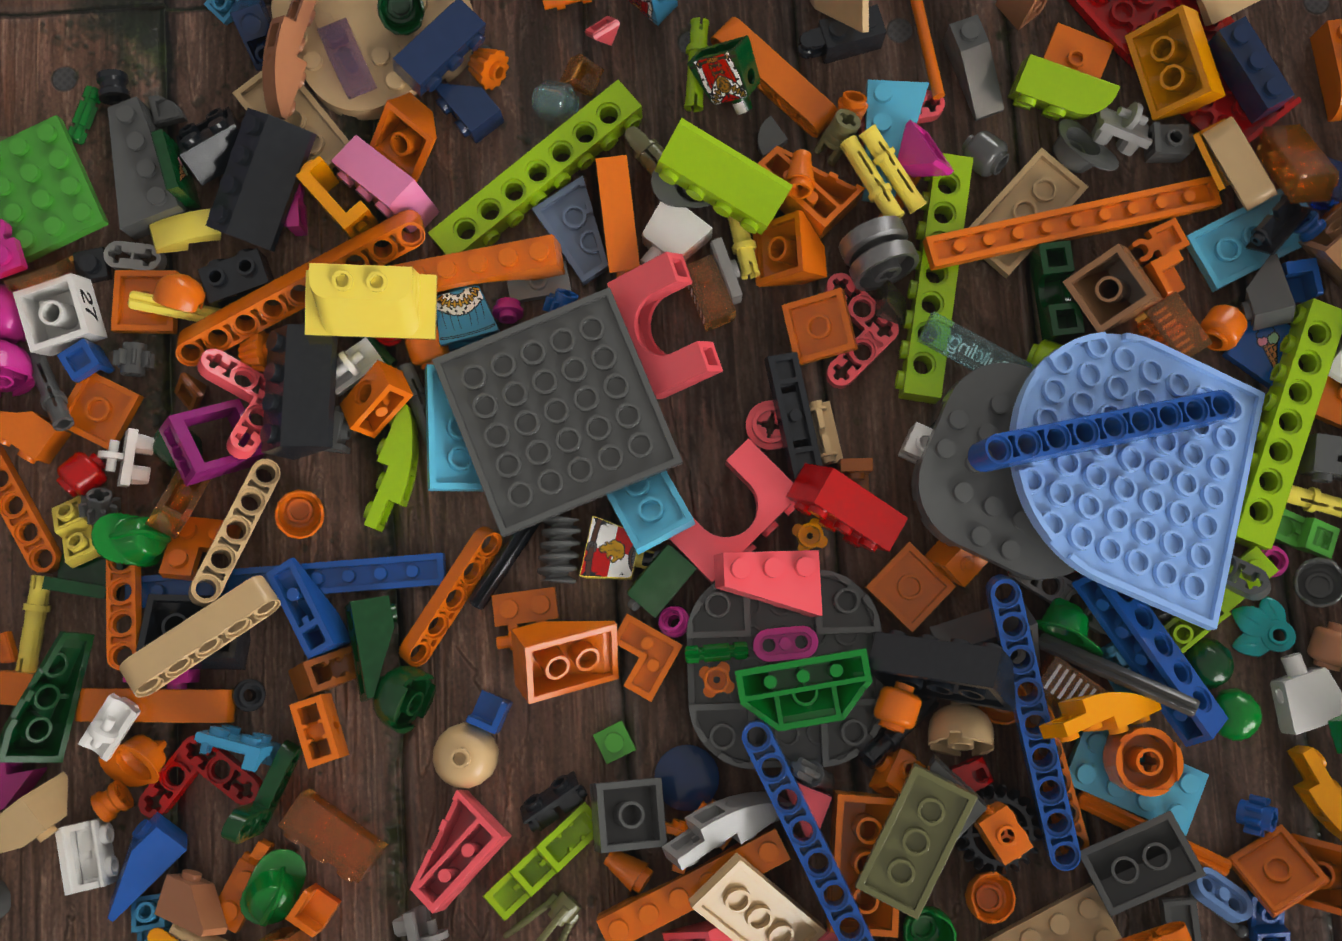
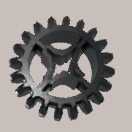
(1024, 814)

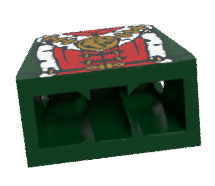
(727, 72)

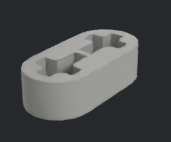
(136, 251)

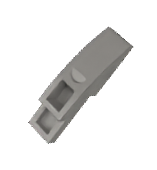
(710, 826)

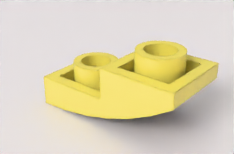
(177, 231)
(74, 533)

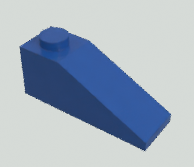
(308, 610)
(151, 852)

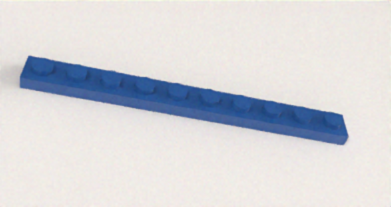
(329, 576)

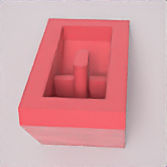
(817, 801)

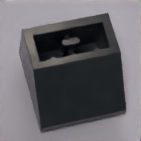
(209, 144)

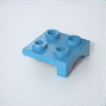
(256, 747)

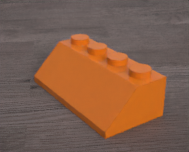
(854, 829)

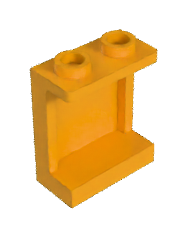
(318, 181)

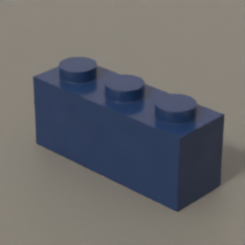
(440, 47)
(1249, 70)

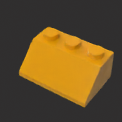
(1175, 64)

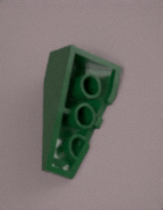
(45, 713)

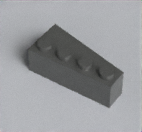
(137, 172)

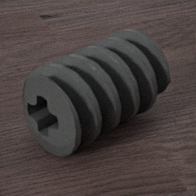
(559, 550)

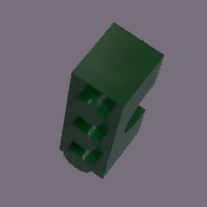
(1057, 313)

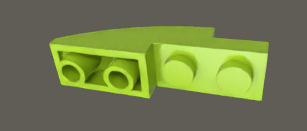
(400, 455)
(1187, 634)

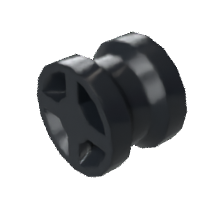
(112, 86)

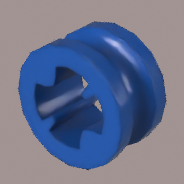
(1310, 227)

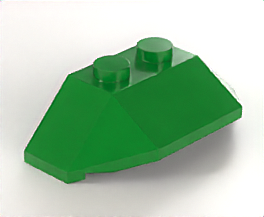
(805, 689)

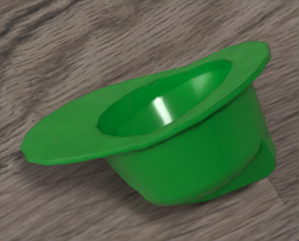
(128, 540)
(1069, 624)
(273, 887)

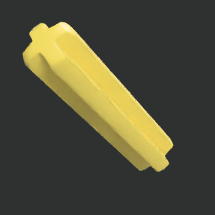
(144, 302)

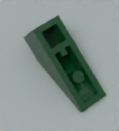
(370, 632)

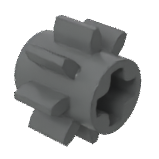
(133, 359)
(97, 504)

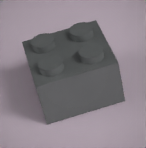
(628, 815)

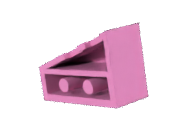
(382, 182)

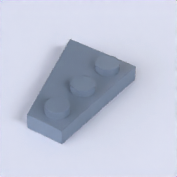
(573, 224)

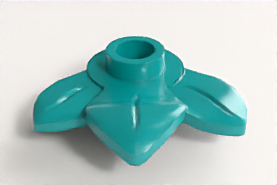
(1258, 628)

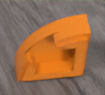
(8, 648)

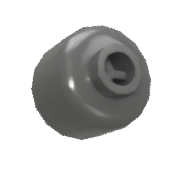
(988, 153)

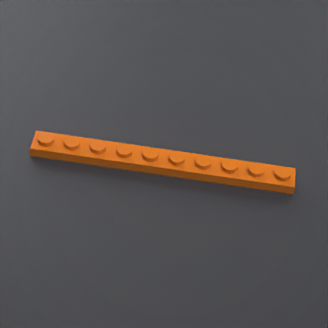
(1071, 222)

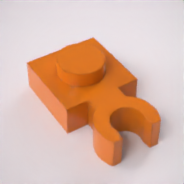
(1161, 240)

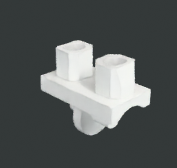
(354, 365)
(128, 472)
(110, 726)

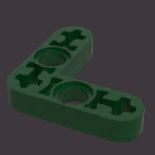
(254, 817)

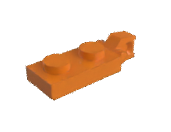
(235, 885)

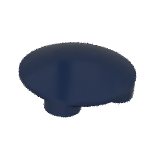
(687, 777)

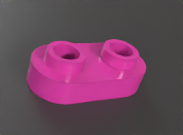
(784, 643)

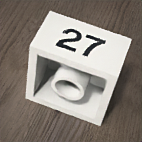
(59, 314)

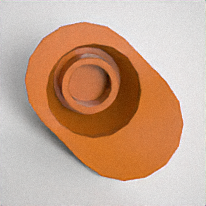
(136, 761)

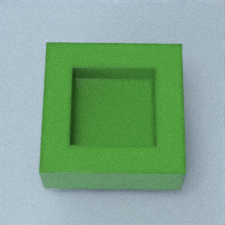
(614, 742)

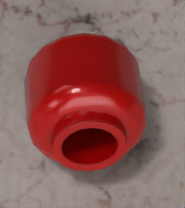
(81, 474)

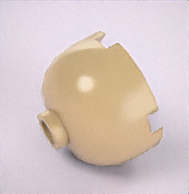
(960, 729)
(465, 755)

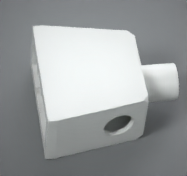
(674, 231)
(1304, 696)

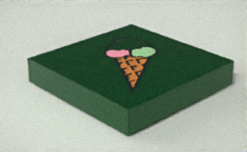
(174, 170)

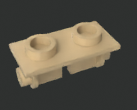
(825, 432)

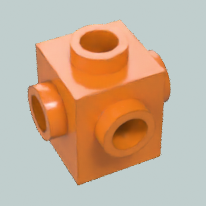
(892, 772)

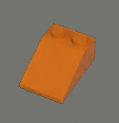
(563, 657)

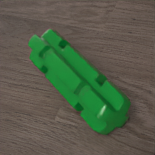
(84, 115)
(716, 652)

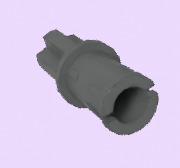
(813, 774)

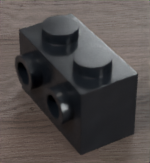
(235, 277)

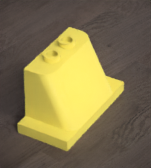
(370, 301)

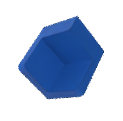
(1303, 279)
(84, 360)
(489, 712)

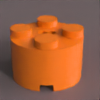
(1149, 778)

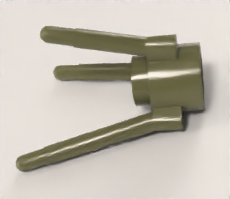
(563, 910)

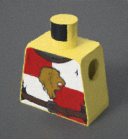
(611, 553)

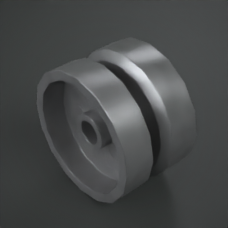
(878, 252)

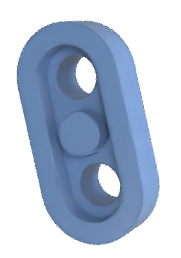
(1218, 892)

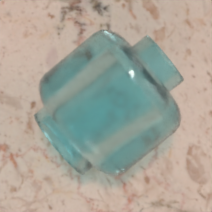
(555, 101)

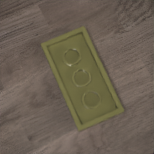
(916, 841)

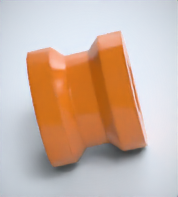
(112, 801)

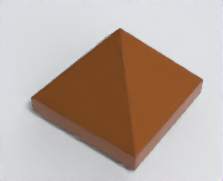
(190, 391)

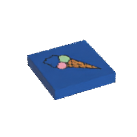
(1258, 352)

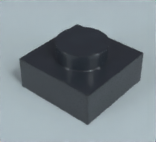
(92, 265)

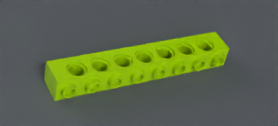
(613, 102)
(953, 206)
(1307, 385)

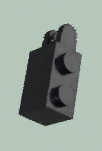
(839, 41)

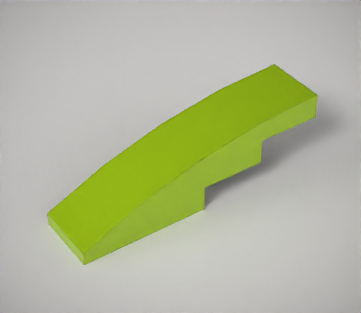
(541, 863)

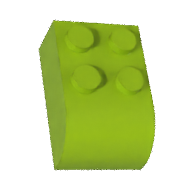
(1059, 90)

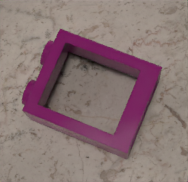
(185, 452)

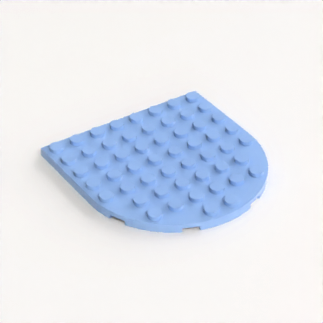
(1147, 512)

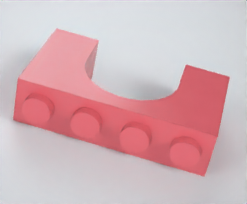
(637, 297)
(769, 490)

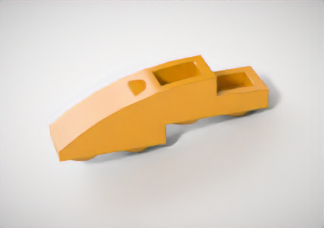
(1099, 713)
(1318, 789)

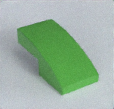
(1307, 534)

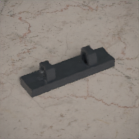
(792, 412)

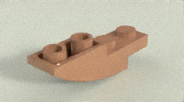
(281, 67)

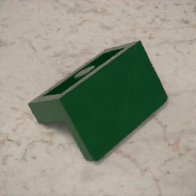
(83, 580)
(661, 580)

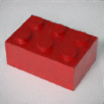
(846, 508)

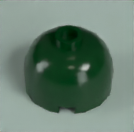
(402, 697)

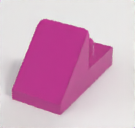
(16, 783)

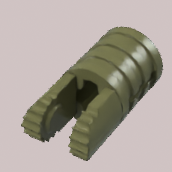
(841, 127)
(644, 148)

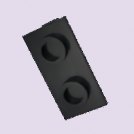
(1277, 227)
(539, 808)

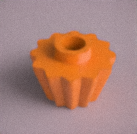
(488, 67)
(254, 351)

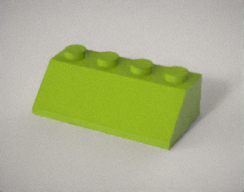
(722, 177)

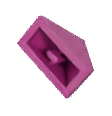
(920, 153)

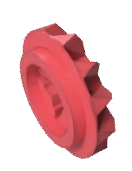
(760, 414)

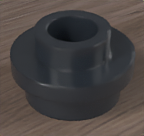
(258, 692)

